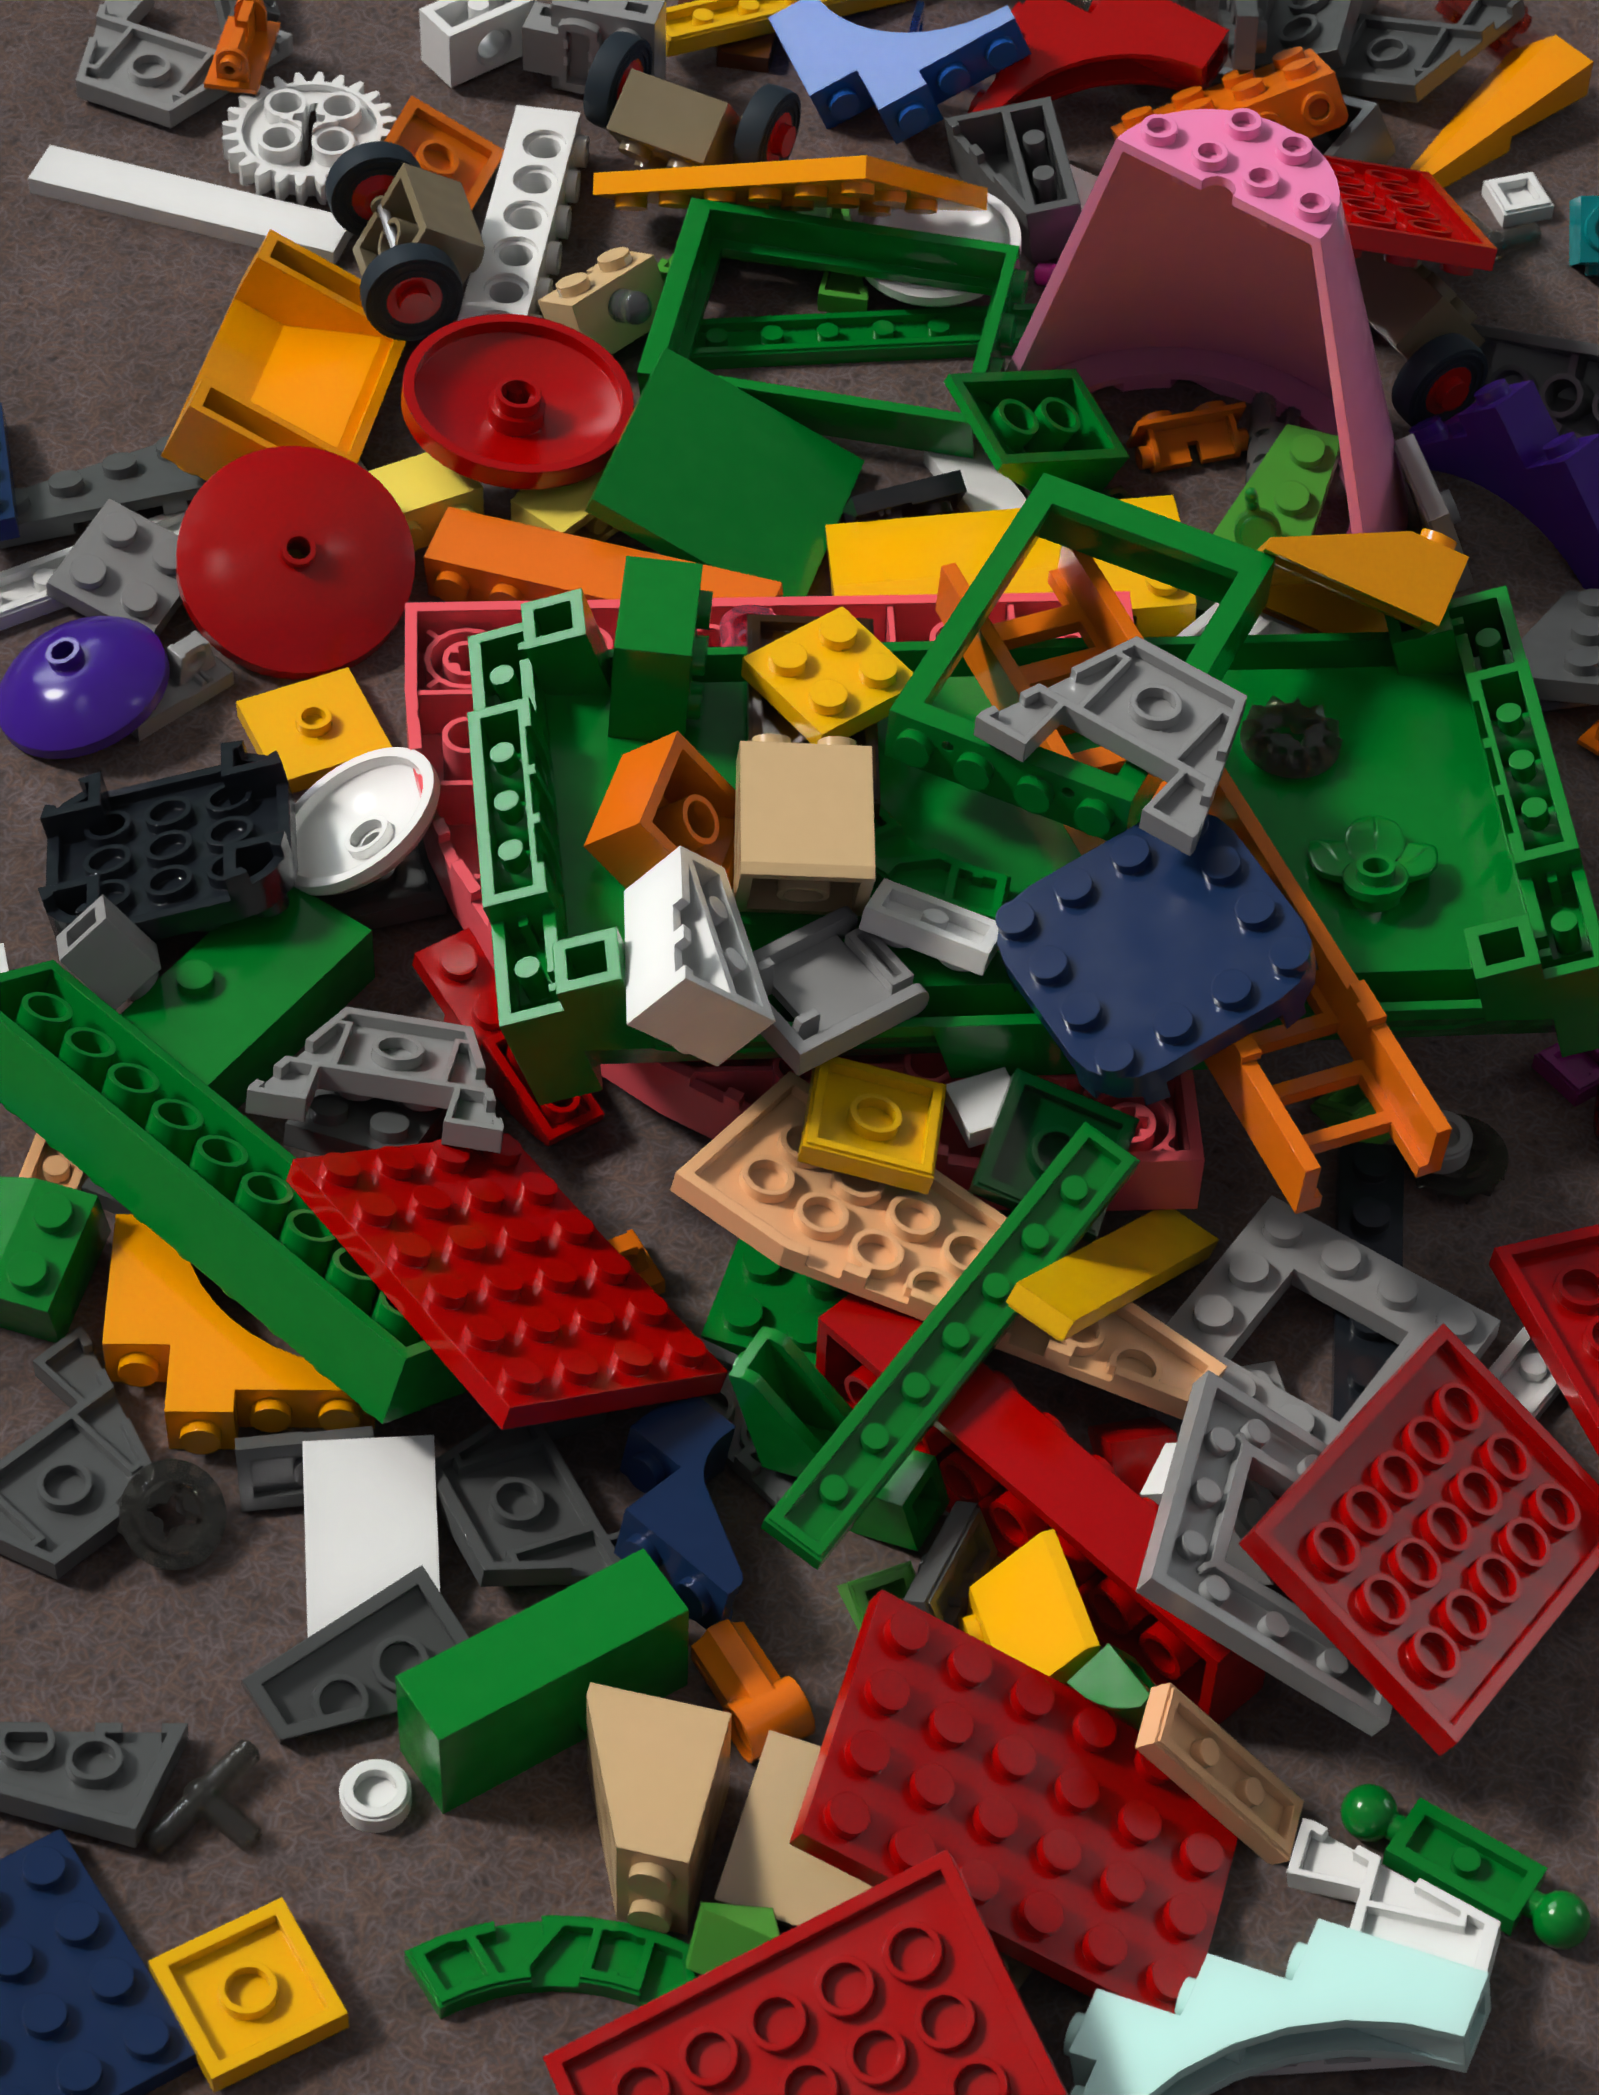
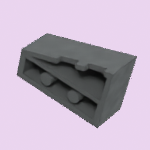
(1023, 164)

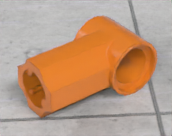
(750, 1688)

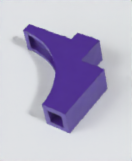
(1518, 455)

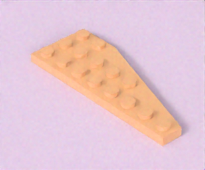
(908, 1248)

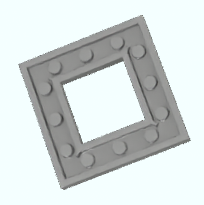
(1305, 1253)
(1185, 1566)

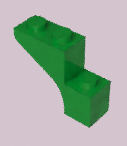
(794, 1414)

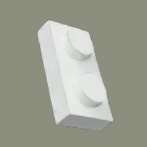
(931, 926)

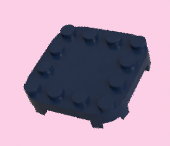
(1155, 957)

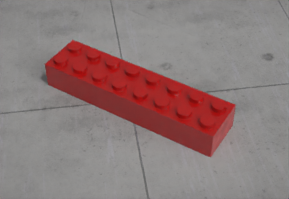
(1038, 1480)

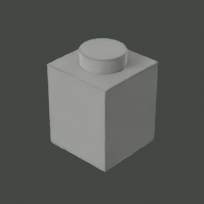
(109, 953)

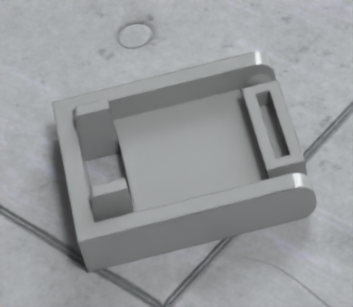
(834, 989)

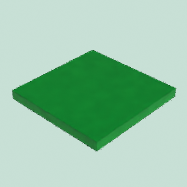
(723, 479)

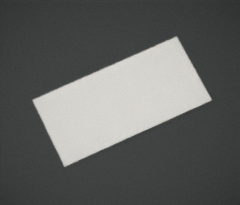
(366, 1519)

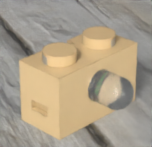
(610, 301)

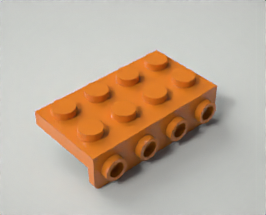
(1291, 91)

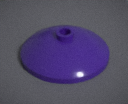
(82, 687)

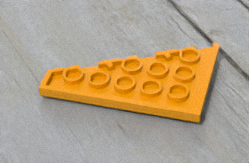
(795, 185)

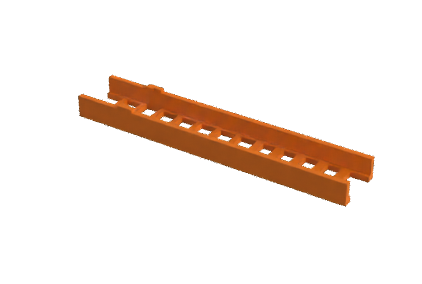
(1337, 998)

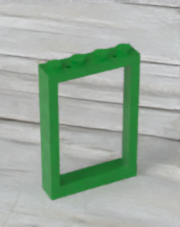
(851, 249)
(1121, 536)

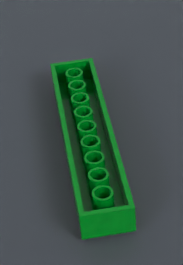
(204, 1186)

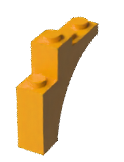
(216, 1372)

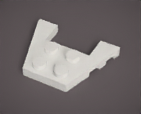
(1389, 1909)

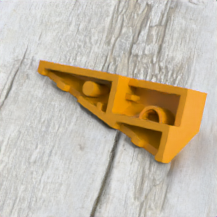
(1517, 94)

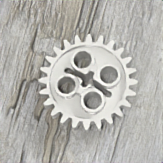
(271, 133)

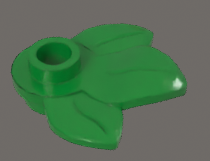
(1373, 862)

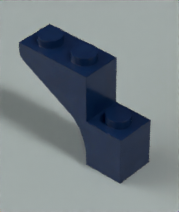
(671, 1460)

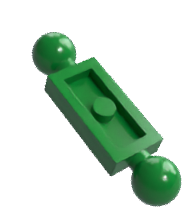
(1465, 1865)

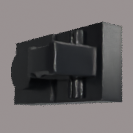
(913, 499)

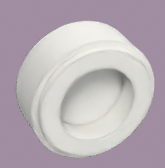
(375, 1796)

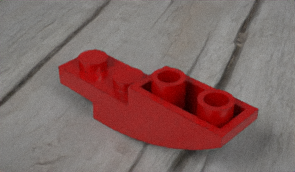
(466, 993)

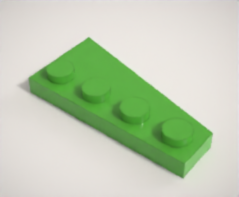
(1290, 484)

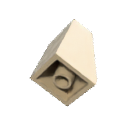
(803, 826)
(657, 1799)
(761, 1862)

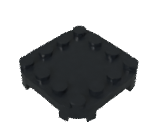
(177, 847)

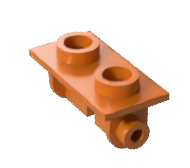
(243, 49)
(1209, 427)

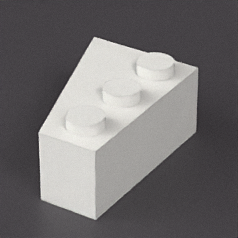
(691, 960)

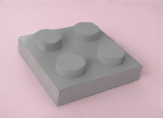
(120, 570)

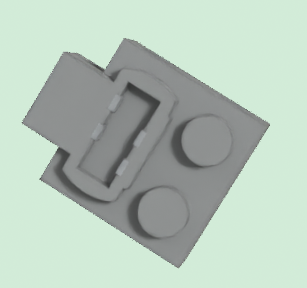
(568, 34)

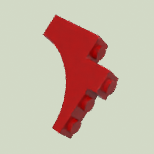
(1107, 46)

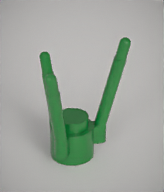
(1256, 523)

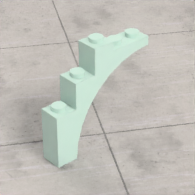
(1337, 2001)

